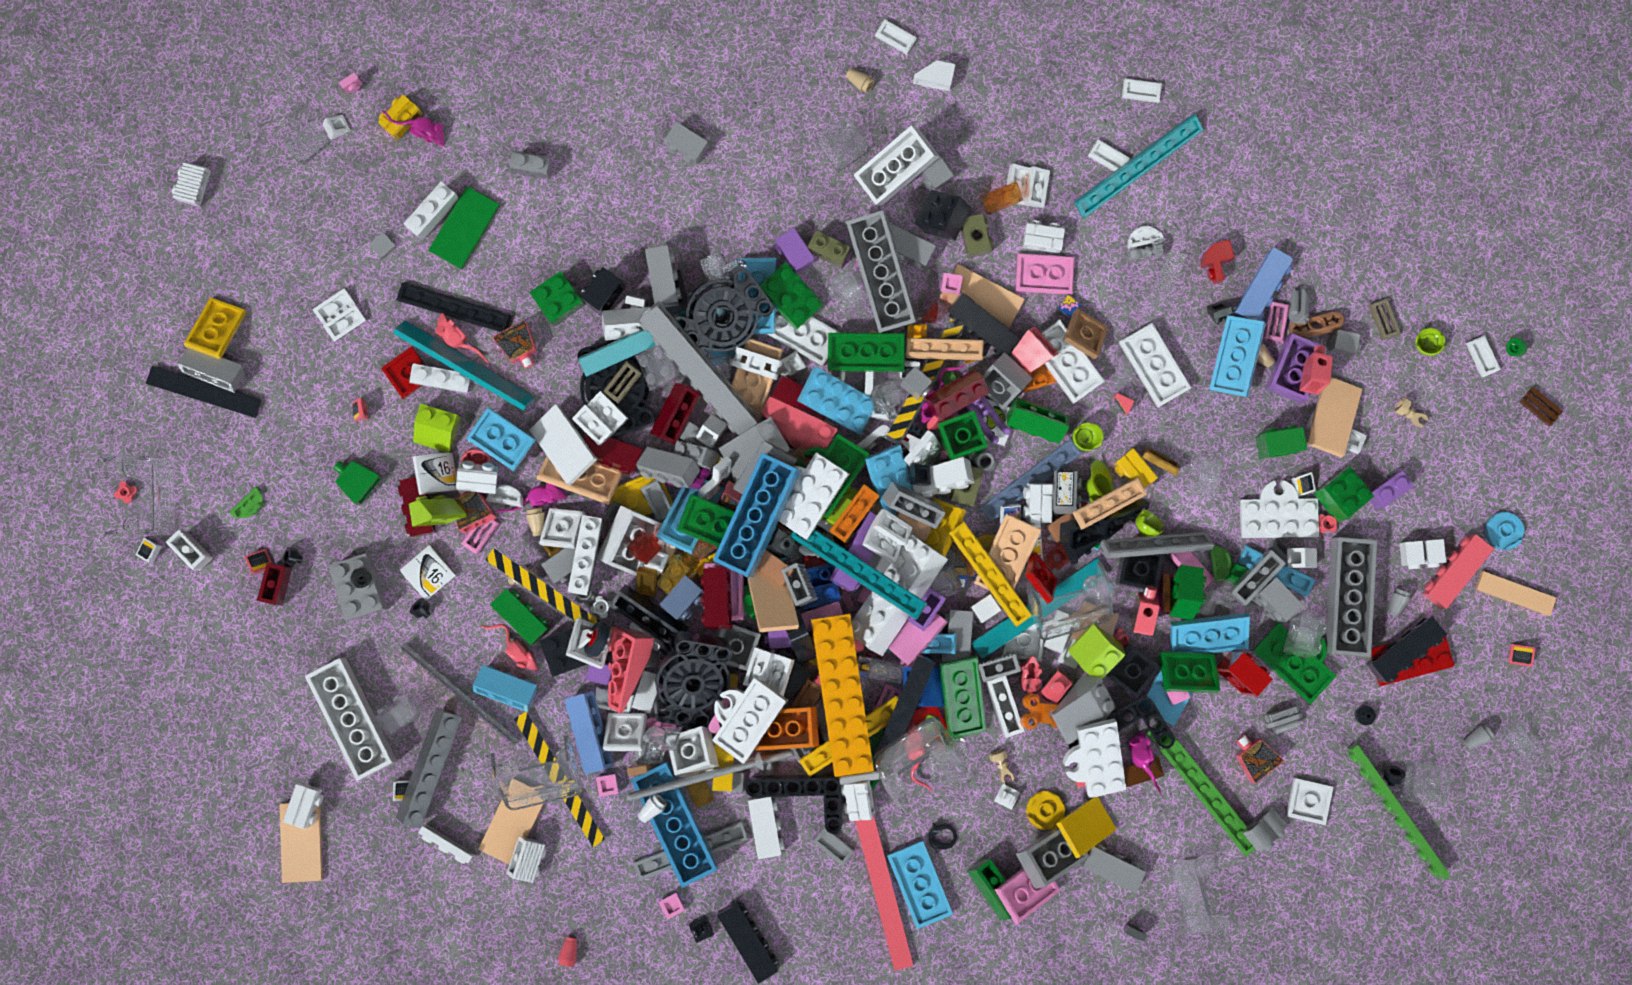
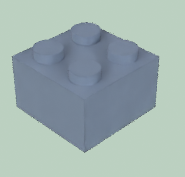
(683, 599)

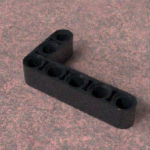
(801, 641)
(1146, 716)
(803, 790)

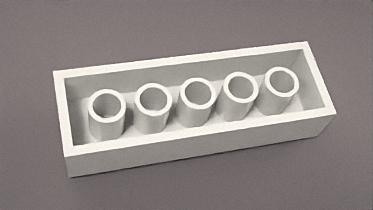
(914, 570)
(351, 718)

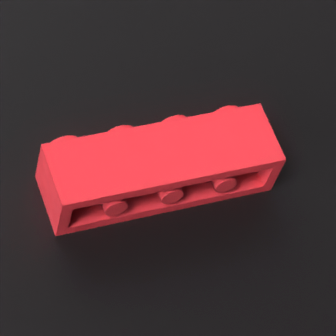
(1457, 571)

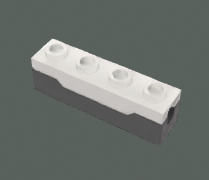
(586, 555)

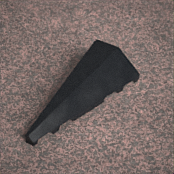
(1080, 542)

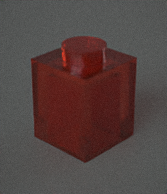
(644, 547)

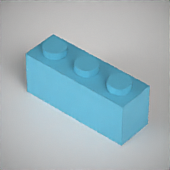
(505, 688)

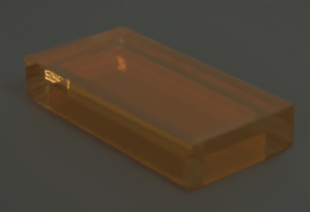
(1002, 198)

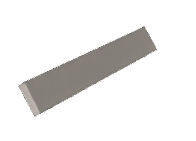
(1157, 544)
(717, 841)

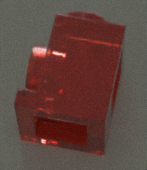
(1051, 563)

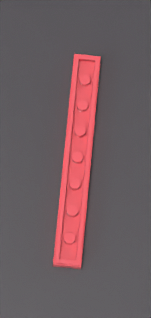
(884, 894)

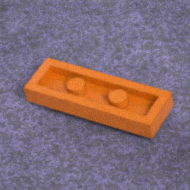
(854, 513)

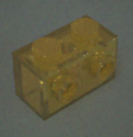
(679, 566)

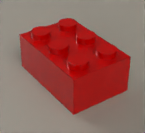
(1244, 673)

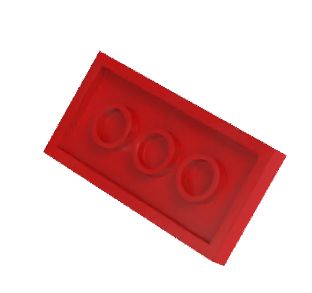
(1436, 660)

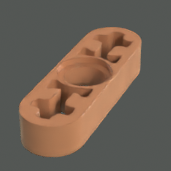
(1323, 320)

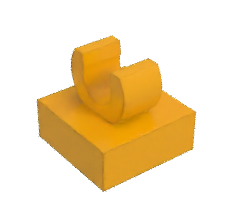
(917, 331)

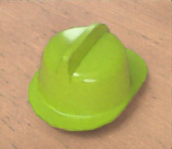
(1100, 481)

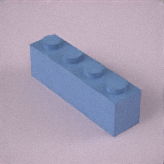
(1263, 285)
(588, 732)

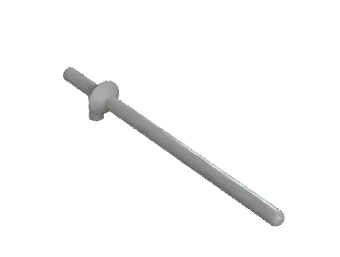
(757, 762)

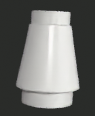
(652, 807)

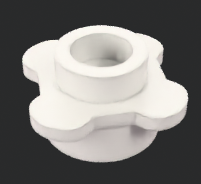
(596, 607)

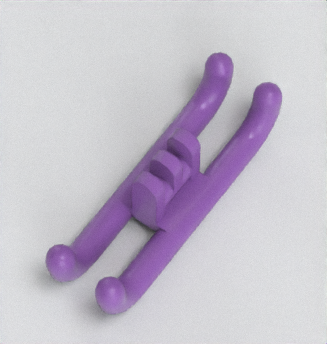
(982, 409)

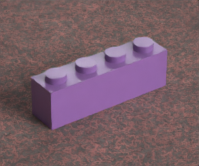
(856, 548)

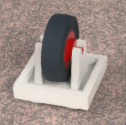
(589, 642)

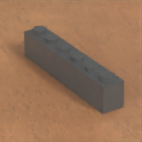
(428, 767)

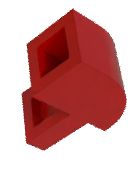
(1214, 257)

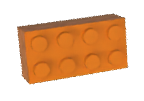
(792, 730)

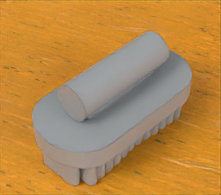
(1299, 306)
(1284, 719)

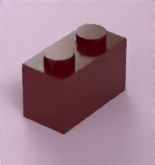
(274, 584)

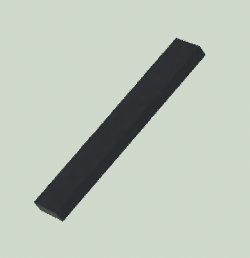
(453, 307)
(203, 391)
(907, 701)

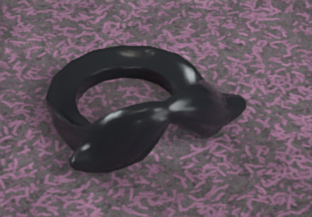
(937, 829)

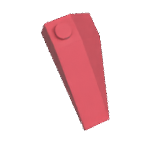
(798, 427)
(629, 657)

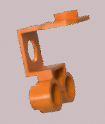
(1038, 712)

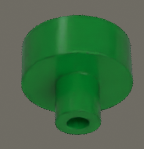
(1516, 347)

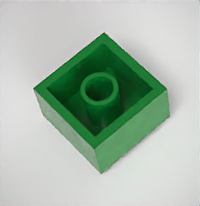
(557, 298)
(962, 436)
(1282, 442)
(1343, 494)
(1187, 592)

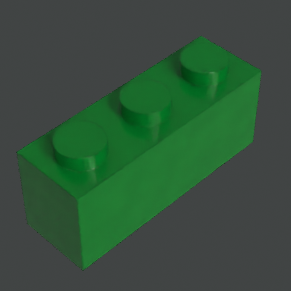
(1037, 420)
(520, 616)
(987, 879)

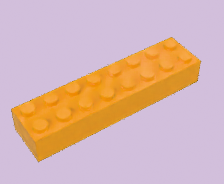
(842, 695)

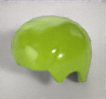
(1433, 340)
(1081, 434)
(1148, 524)

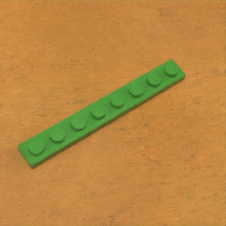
(1205, 792)
(1401, 818)

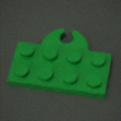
(846, 456)
(1304, 675)

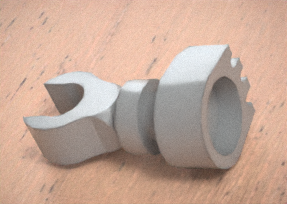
(1155, 250)

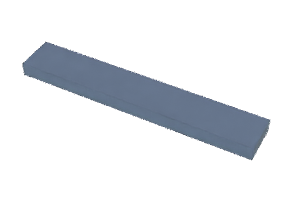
(1038, 474)

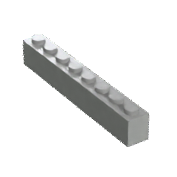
(698, 368)

